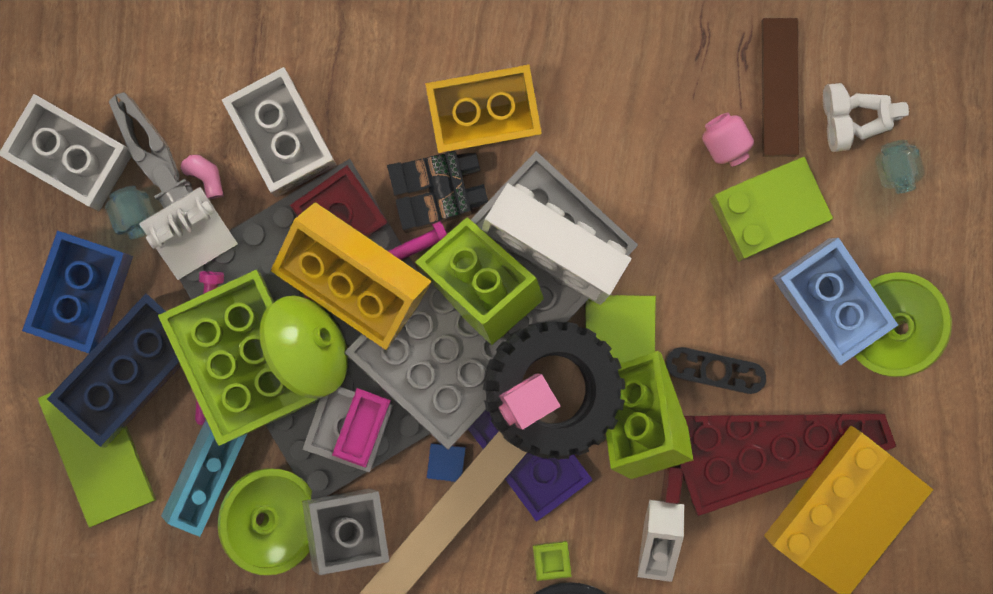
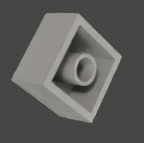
(345, 531)

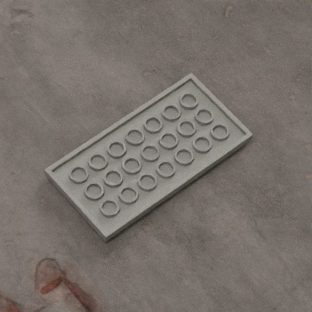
(440, 359)

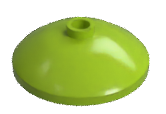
(929, 326)
(303, 346)
(282, 536)

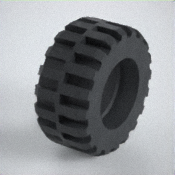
(601, 388)

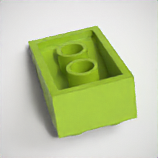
(770, 208)
(481, 280)
(651, 426)

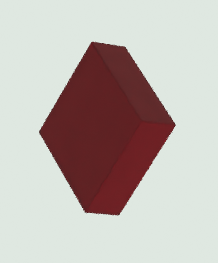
(672, 485)

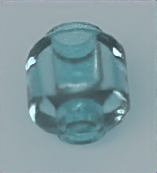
(899, 166)
(127, 209)

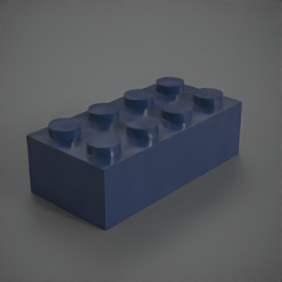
(118, 374)

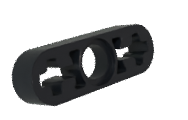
(738, 384)

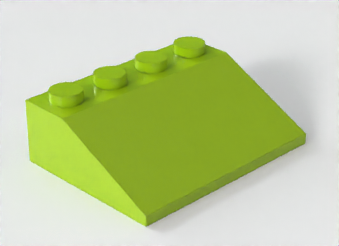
(224, 360)

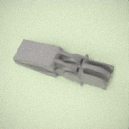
(159, 163)

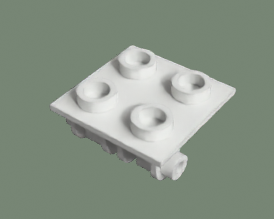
(188, 233)

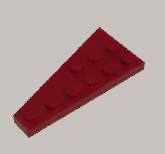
(760, 453)

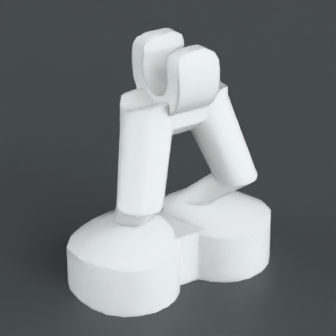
(840, 125)

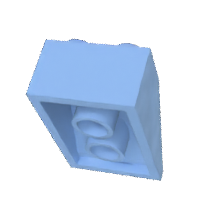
(835, 300)

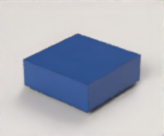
(445, 463)

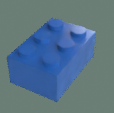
(77, 292)

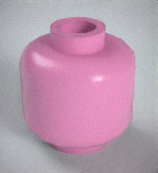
(728, 139)

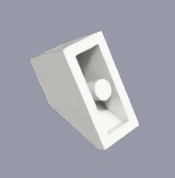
(661, 540)

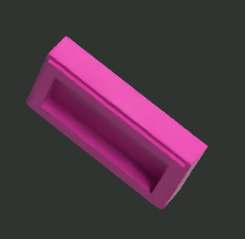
(361, 427)

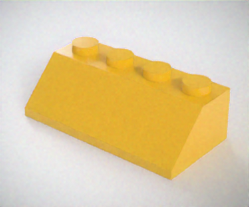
(349, 275)

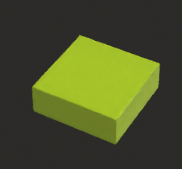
(552, 560)

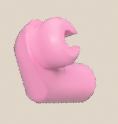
(206, 171)

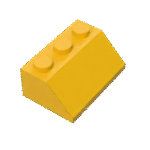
(483, 108)

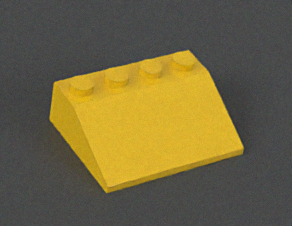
(848, 512)

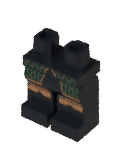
(447, 193)

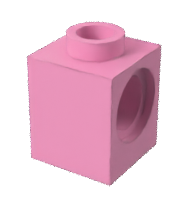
(528, 402)

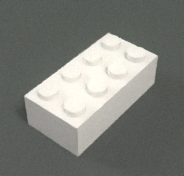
(555, 243)

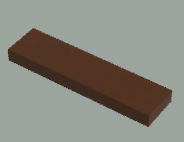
(780, 87)

